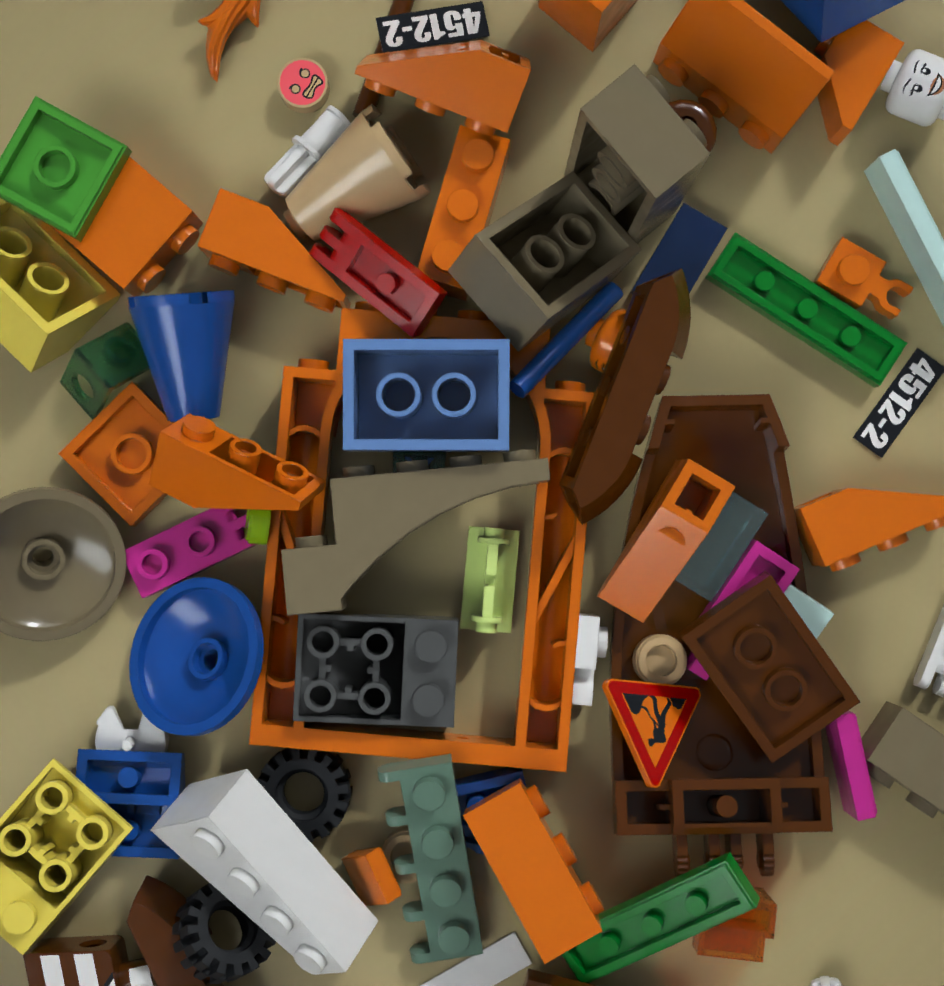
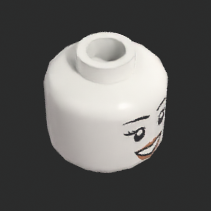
(916, 88)

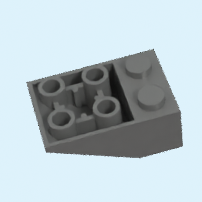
(376, 669)

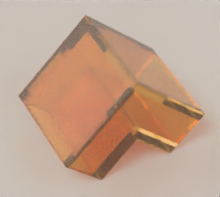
(741, 936)

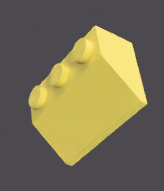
(45, 290)

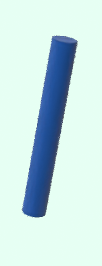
(565, 339)

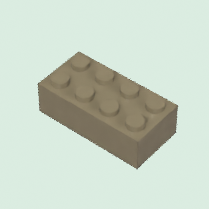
(636, 152)

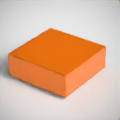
(372, 876)

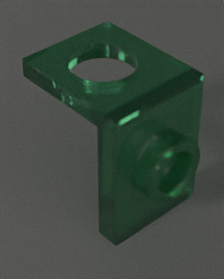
(105, 365)

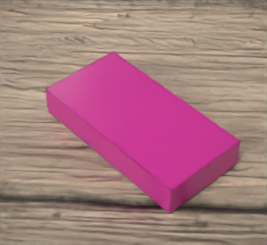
(851, 767)

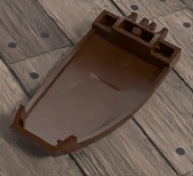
(719, 771)

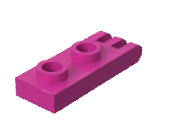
(186, 550)

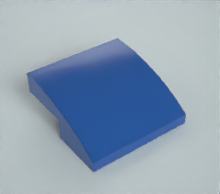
(138, 789)

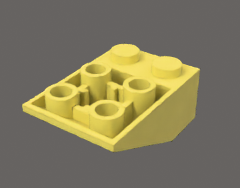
(51, 851)

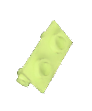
(489, 579)

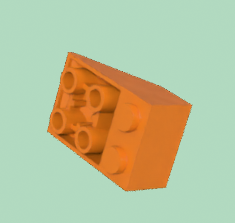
(457, 77)

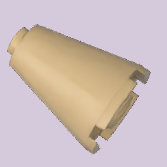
(361, 173)

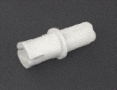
(306, 151)

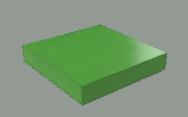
(59, 168)

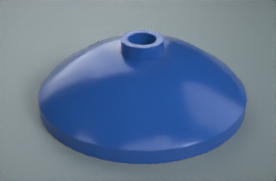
(177, 653)

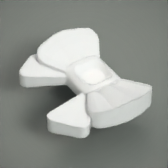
(113, 735)

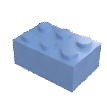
(426, 395)

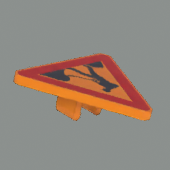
(651, 721)

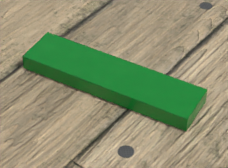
(806, 310)
(664, 917)

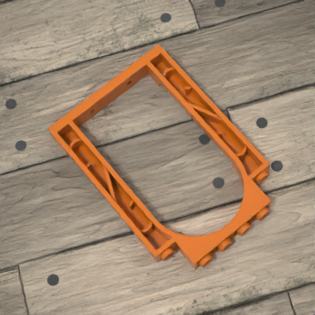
(306, 430)

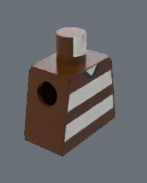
(85, 963)

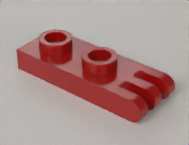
(378, 273)

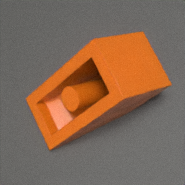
(860, 63)

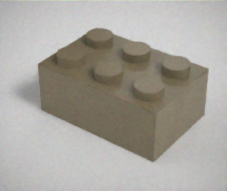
(543, 260)

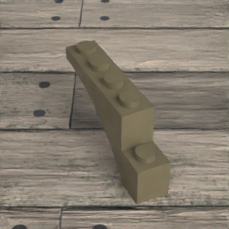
(380, 511)

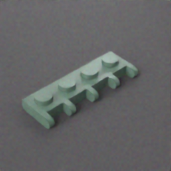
(437, 858)

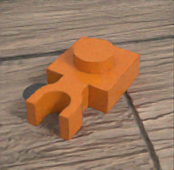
(855, 275)

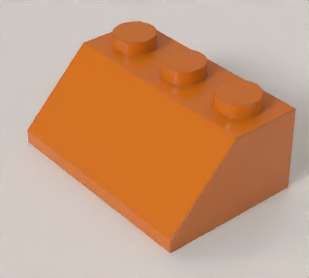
(741, 68)

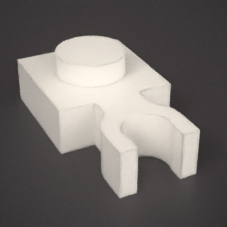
(591, 643)

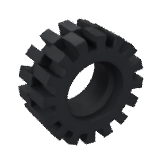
(331, 775)
(204, 953)

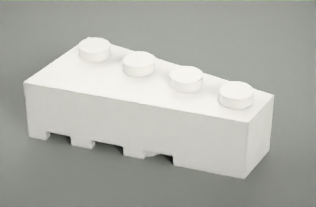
(267, 869)

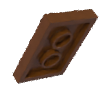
(769, 666)

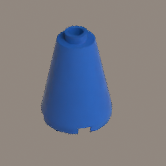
(186, 348)

